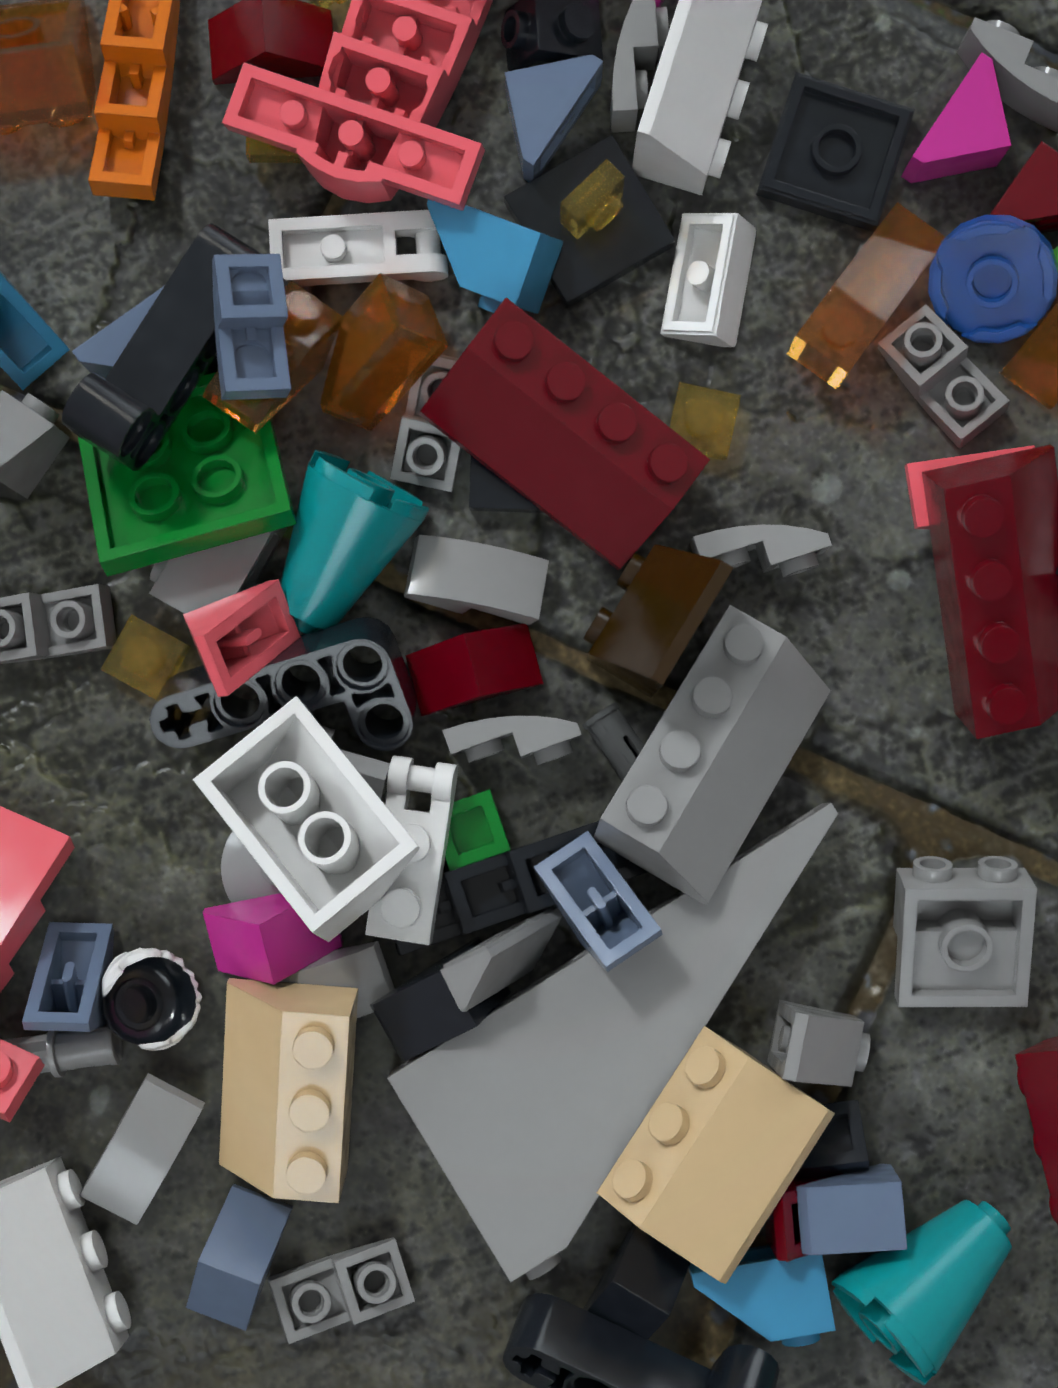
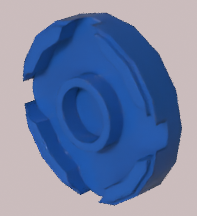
(993, 278)

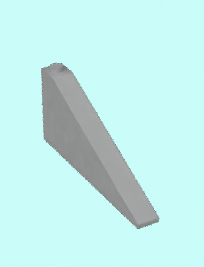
(569, 1066)

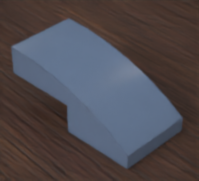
(249, 326)

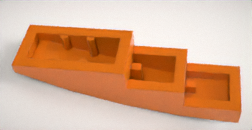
(134, 97)

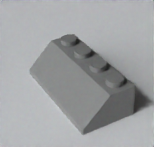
(714, 757)

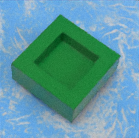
(475, 831)

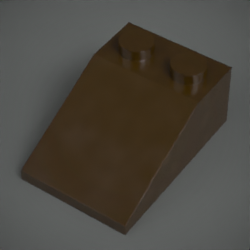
(655, 616)

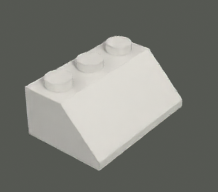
(696, 92)
(309, 819)
(53, 1281)

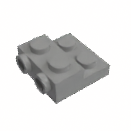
(963, 933)

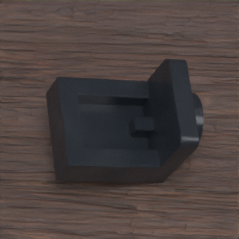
(550, 31)
(840, 1146)

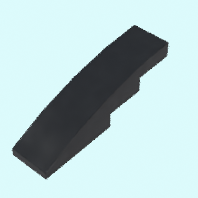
(503, 887)

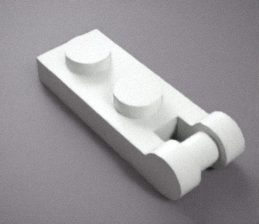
(357, 248)
(411, 903)

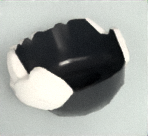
(150, 998)

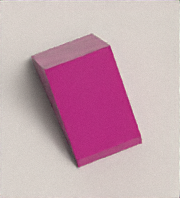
(967, 133)
(263, 939)

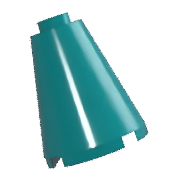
(342, 538)
(926, 1294)

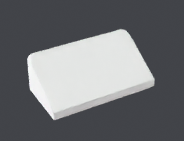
(709, 278)

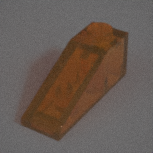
(865, 296)

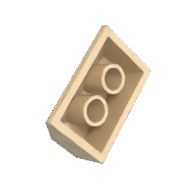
(288, 1087)
(715, 1155)

